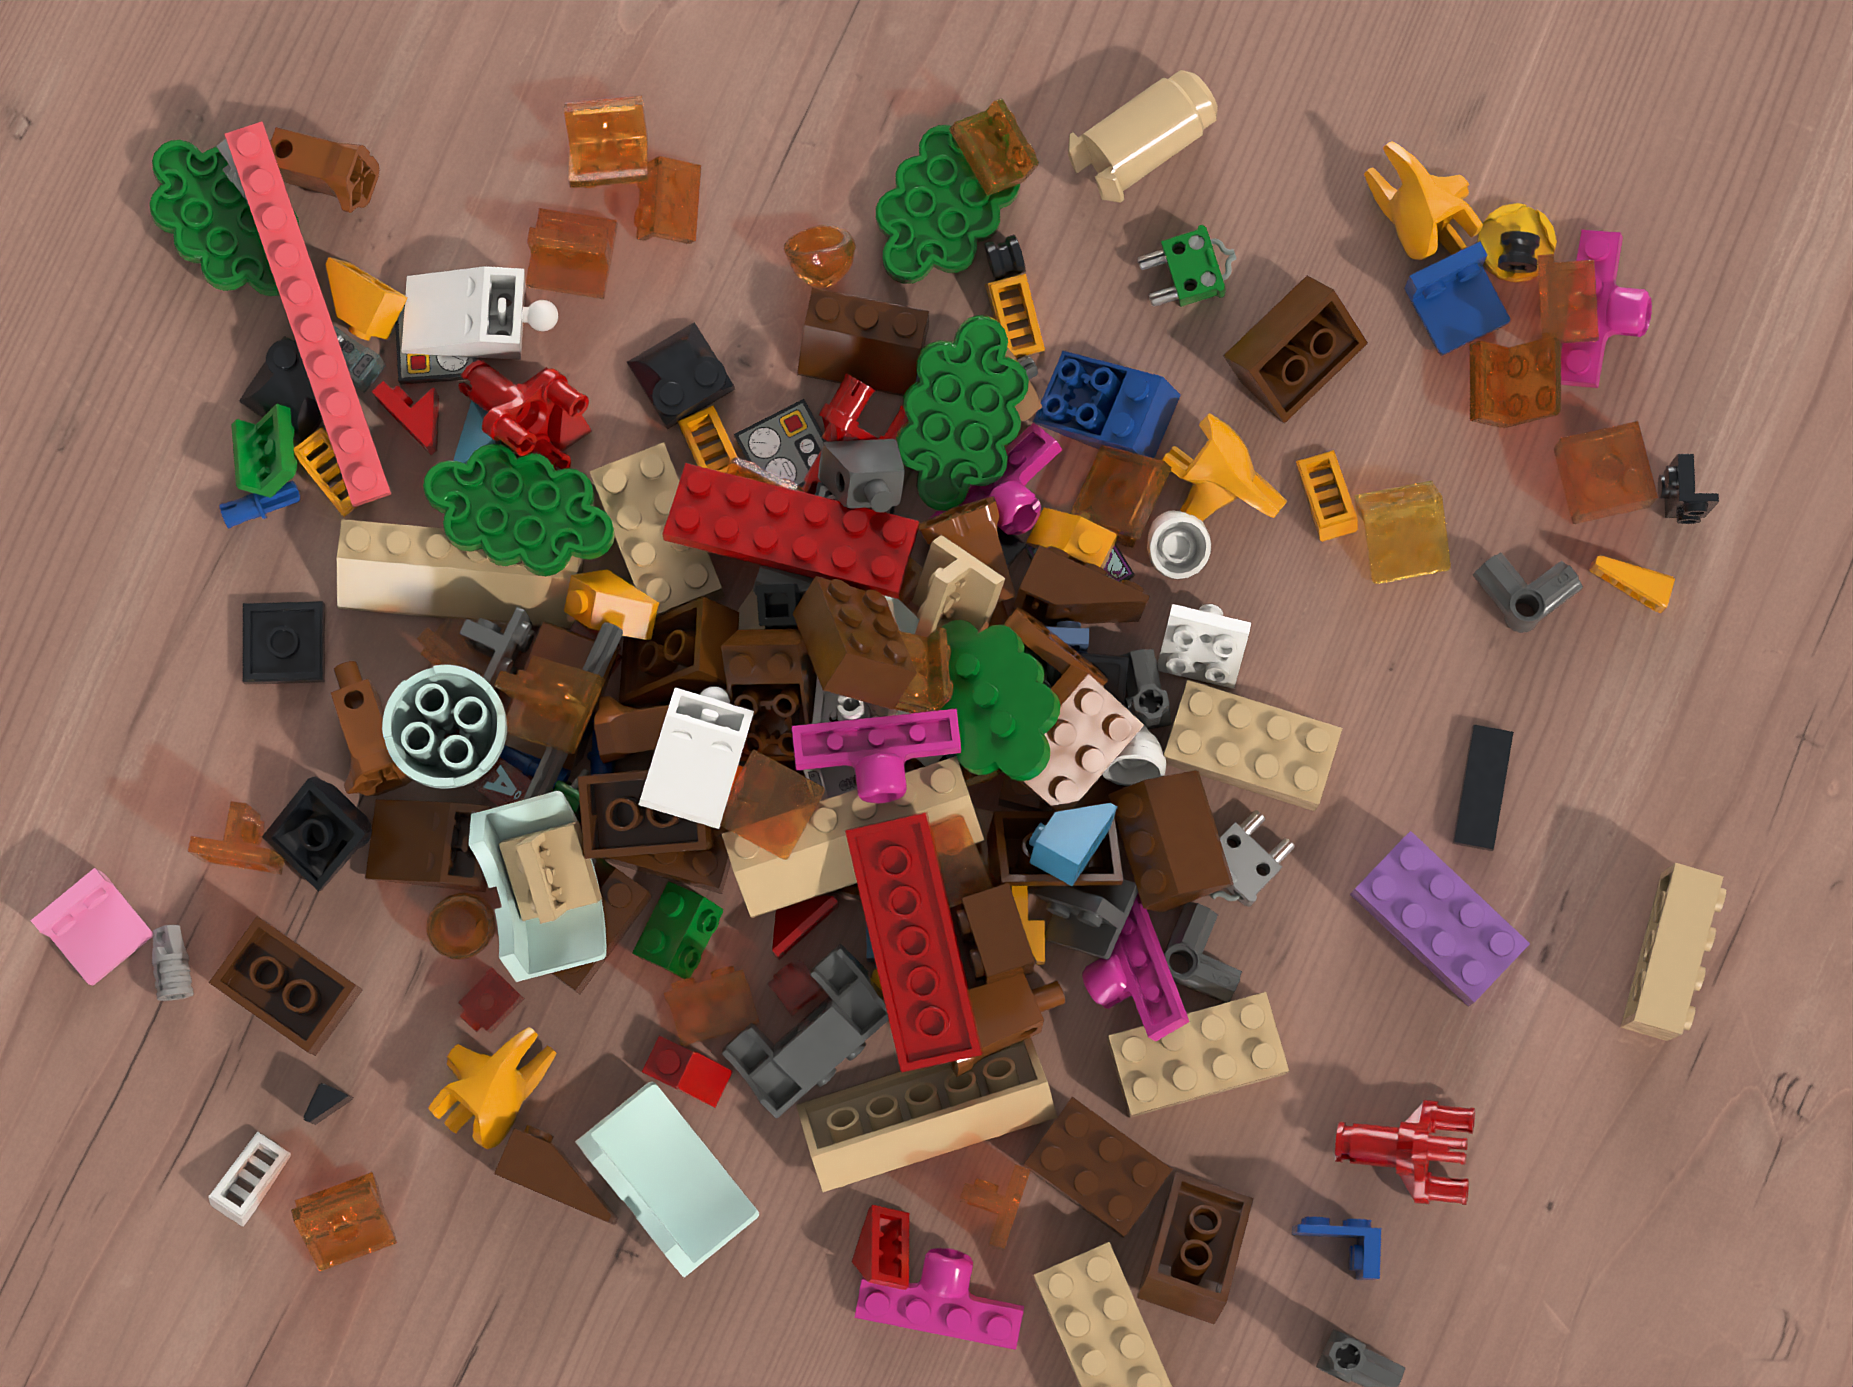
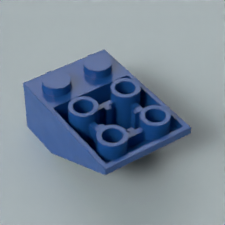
(1107, 405)

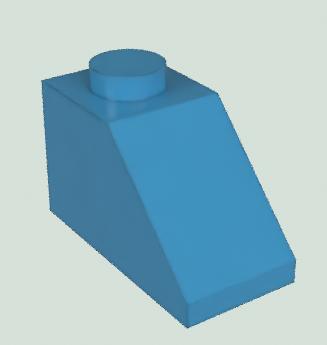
(1070, 840)

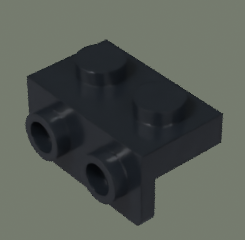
(1679, 494)

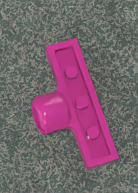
(1618, 310)
(1015, 503)
(877, 748)
(1140, 971)
(943, 1303)

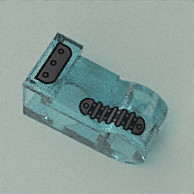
(361, 361)

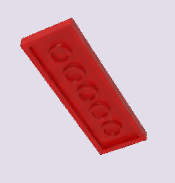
(790, 530)
(914, 942)

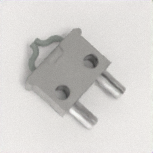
(1246, 858)

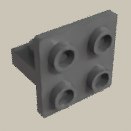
(502, 648)
(1088, 915)

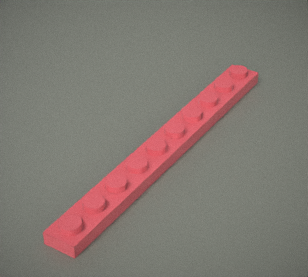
(308, 314)

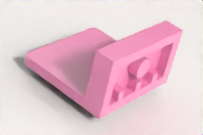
(93, 926)

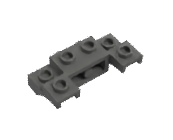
(816, 1044)

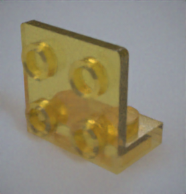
(1404, 531)

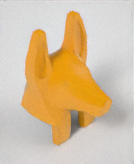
(1423, 205)
(1222, 474)
(491, 1087)

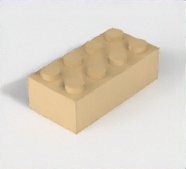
(638, 500)
(1252, 745)
(1673, 952)
(1207, 1056)
(1100, 1322)

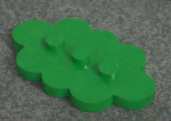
(937, 211)
(209, 218)
(962, 412)
(519, 510)
(999, 702)

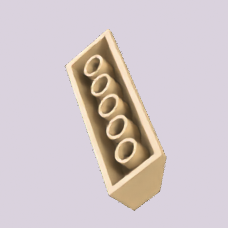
(425, 575)
(822, 854)
(923, 1114)

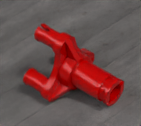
(522, 411)
(842, 425)
(1411, 1149)

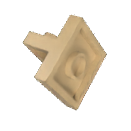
(955, 589)
(550, 872)

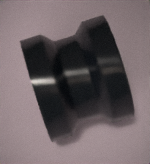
(1518, 252)
(1005, 257)

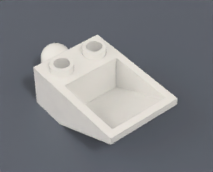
(468, 313)
(697, 756)

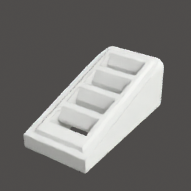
(237, 1170)

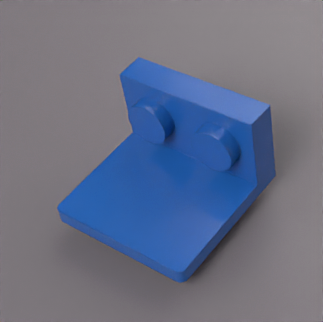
(1457, 299)
(1364, 1256)

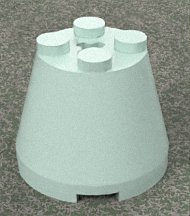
(438, 704)

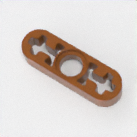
(1049, 645)

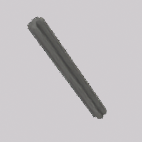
(596, 663)

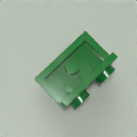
(264, 452)
(678, 930)

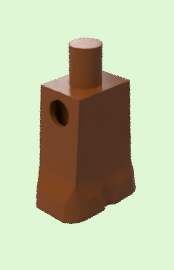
(326, 167)
(975, 531)
(361, 721)
(626, 729)
(1008, 1014)

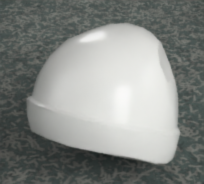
(1178, 544)
(1138, 761)

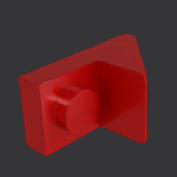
(419, 420)
(687, 1071)

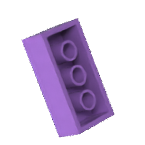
(1439, 919)

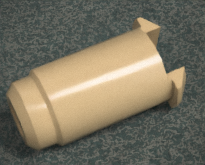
(1144, 133)

